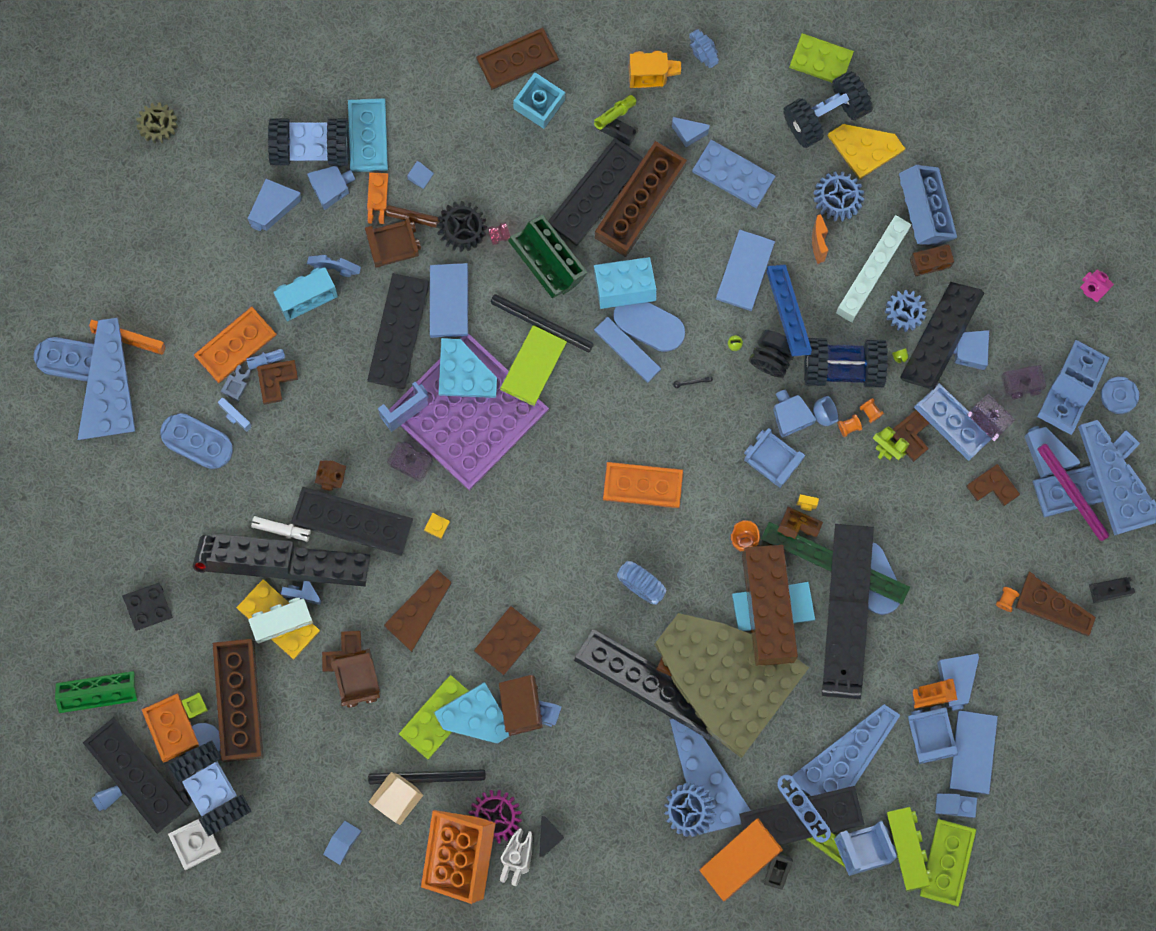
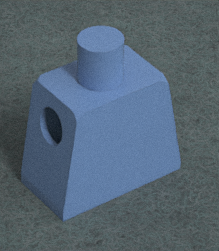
(330, 185)
(973, 349)
(792, 414)

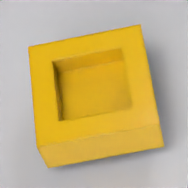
(807, 503)
(437, 525)

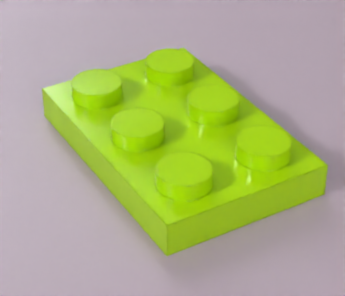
(820, 58)

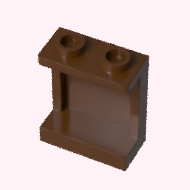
(393, 242)
(356, 678)

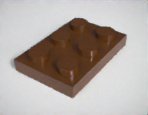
(507, 640)

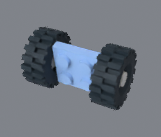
(804, 119)
(308, 141)
(209, 788)

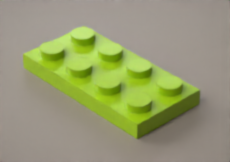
(423, 729)

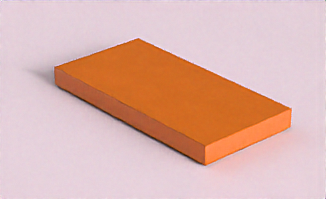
(235, 344)
(643, 485)
(741, 860)

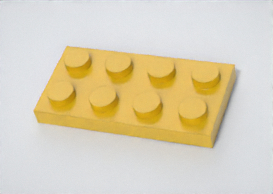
(265, 597)

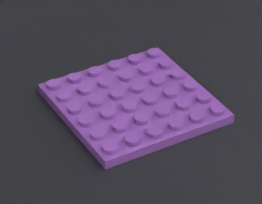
(470, 432)

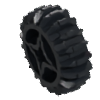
(456, 222)

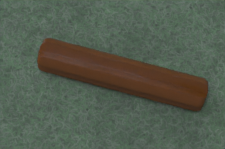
(417, 217)

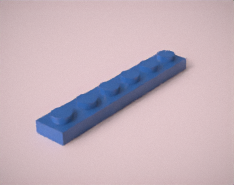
(788, 310)

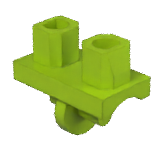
(887, 447)

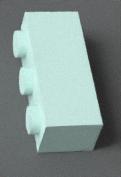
(280, 620)

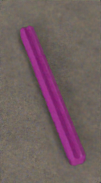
(1073, 492)

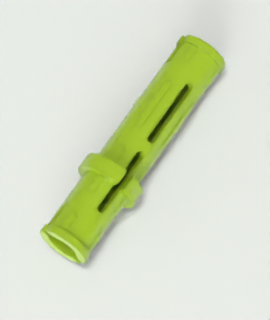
(620, 108)

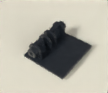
(147, 606)

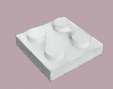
(193, 844)

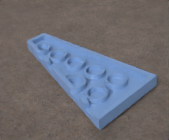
(848, 757)
(705, 770)

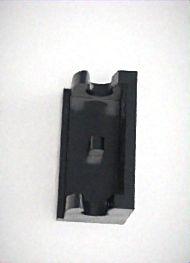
(621, 131)
(1111, 589)

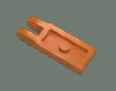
(377, 195)

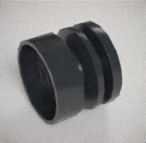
(772, 355)

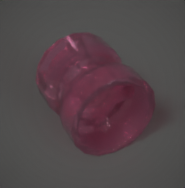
(495, 235)

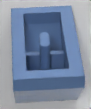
(689, 131)
(341, 842)

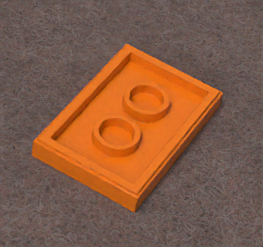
(170, 728)

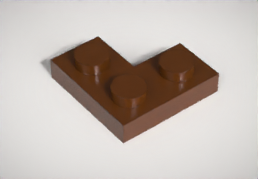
(271, 376)
(908, 430)
(995, 481)
(795, 521)
(349, 643)

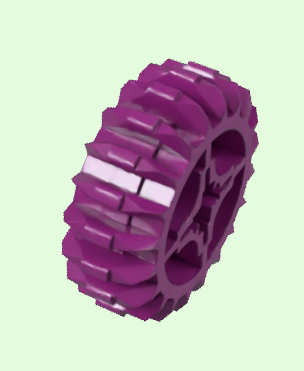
(503, 800)

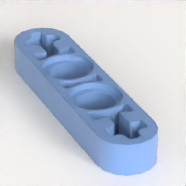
(805, 807)

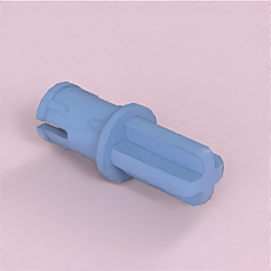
(265, 359)

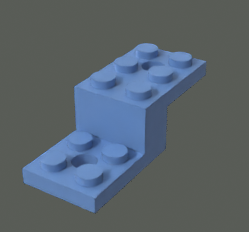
(1073, 387)

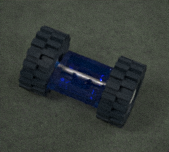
(846, 363)

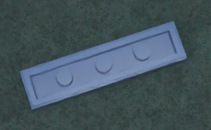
(627, 349)

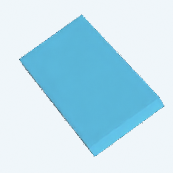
(367, 135)
(800, 603)

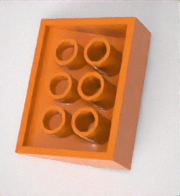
(458, 856)

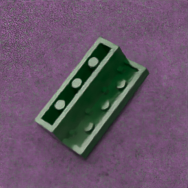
(548, 257)

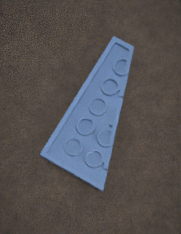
(107, 396)
(1119, 486)

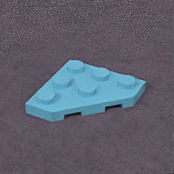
(464, 372)
(474, 715)

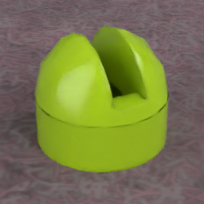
(735, 346)
(901, 354)

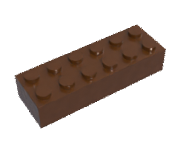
(640, 199)
(769, 605)
(237, 700)

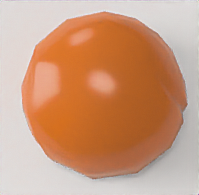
(746, 530)

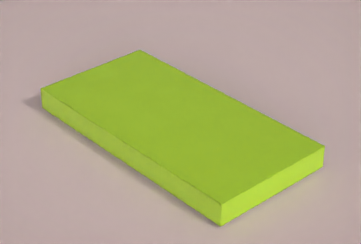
(533, 365)
(948, 862)

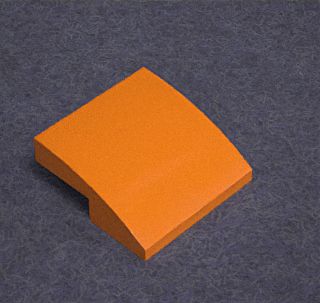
(818, 239)

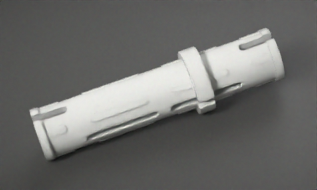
(289, 531)

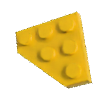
(865, 148)

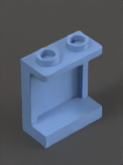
(406, 410)
(773, 458)
(932, 734)
(866, 848)

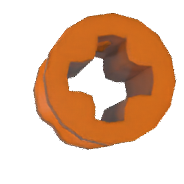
(871, 410)
(849, 425)
(1007, 599)

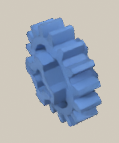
(703, 48)
(898, 314)

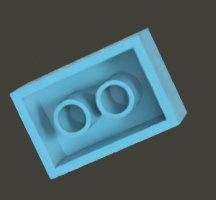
(625, 282)
(305, 293)

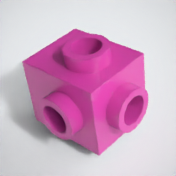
(1096, 285)

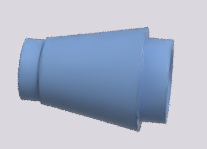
(106, 797)

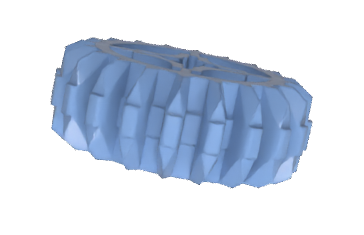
(853, 192)
(641, 582)
(685, 824)

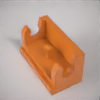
(935, 694)

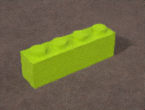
(908, 849)

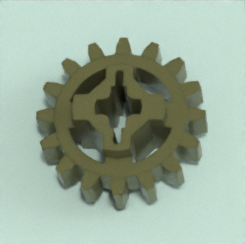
(163, 117)

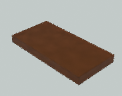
(517, 58)

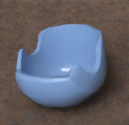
(825, 411)

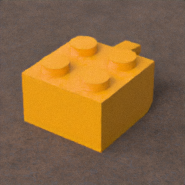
(651, 69)

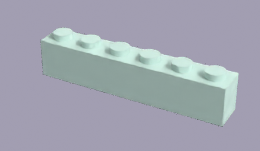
(873, 268)

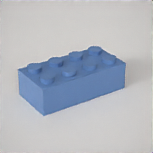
(927, 205)

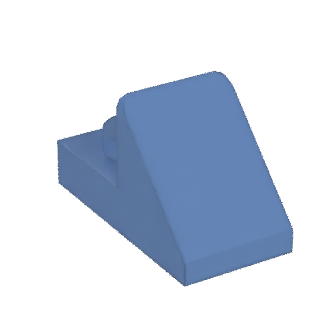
(307, 593)
(549, 713)
(956, 805)

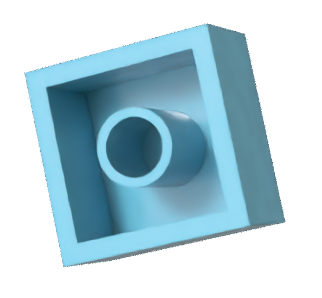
(539, 100)

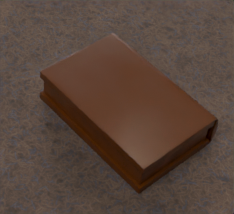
(520, 705)

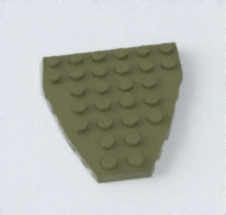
(720, 680)

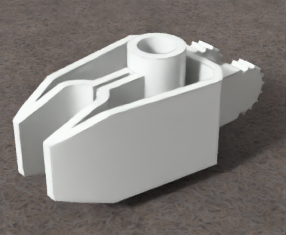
(517, 857)

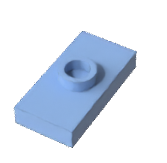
(233, 415)

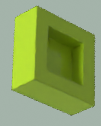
(194, 706)

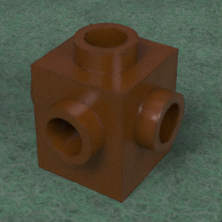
(330, 475)

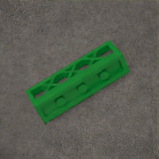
(95, 695)

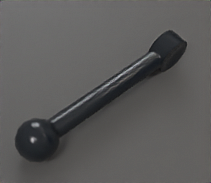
(677, 384)

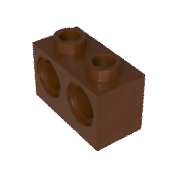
(931, 260)

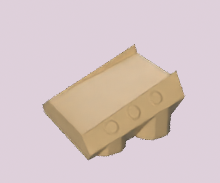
(396, 798)

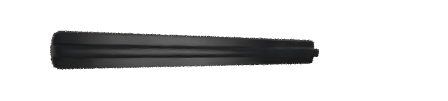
(541, 323)
(432, 776)

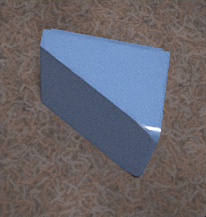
(420, 175)

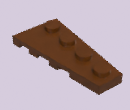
(1046, 603)
(413, 617)

